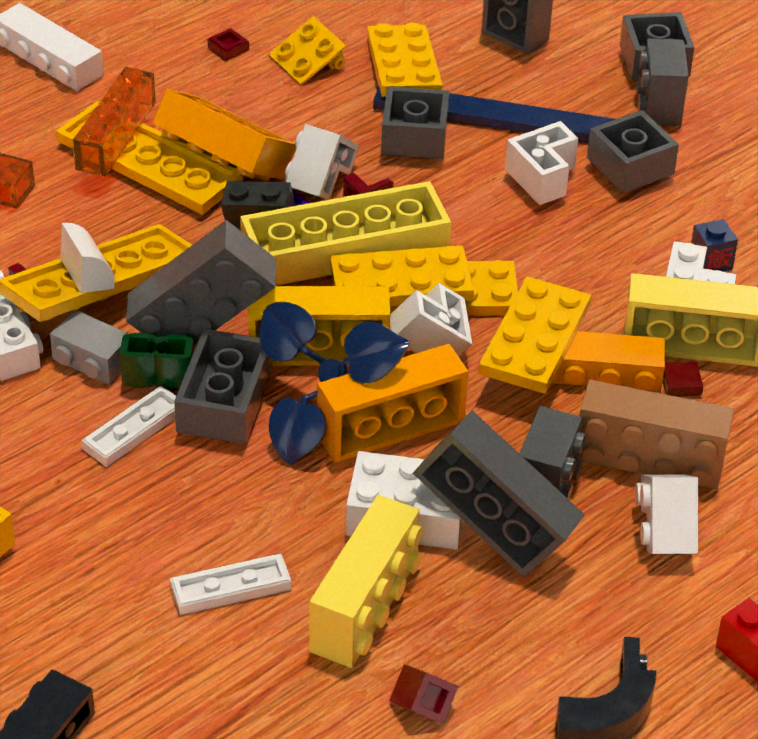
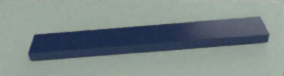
(511, 115)

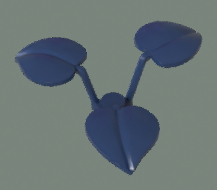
(284, 331)

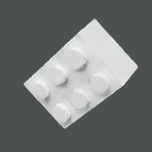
(393, 478)

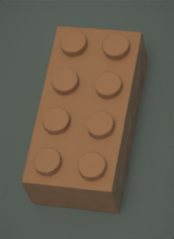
(654, 432)

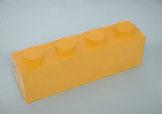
(615, 360)

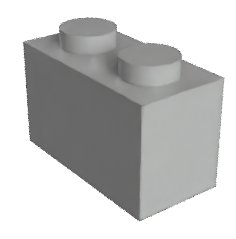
(88, 346)

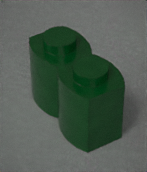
(155, 360)

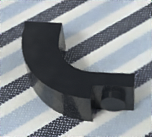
(617, 713)

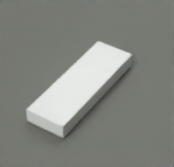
(131, 427)
(230, 584)

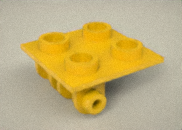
(309, 51)

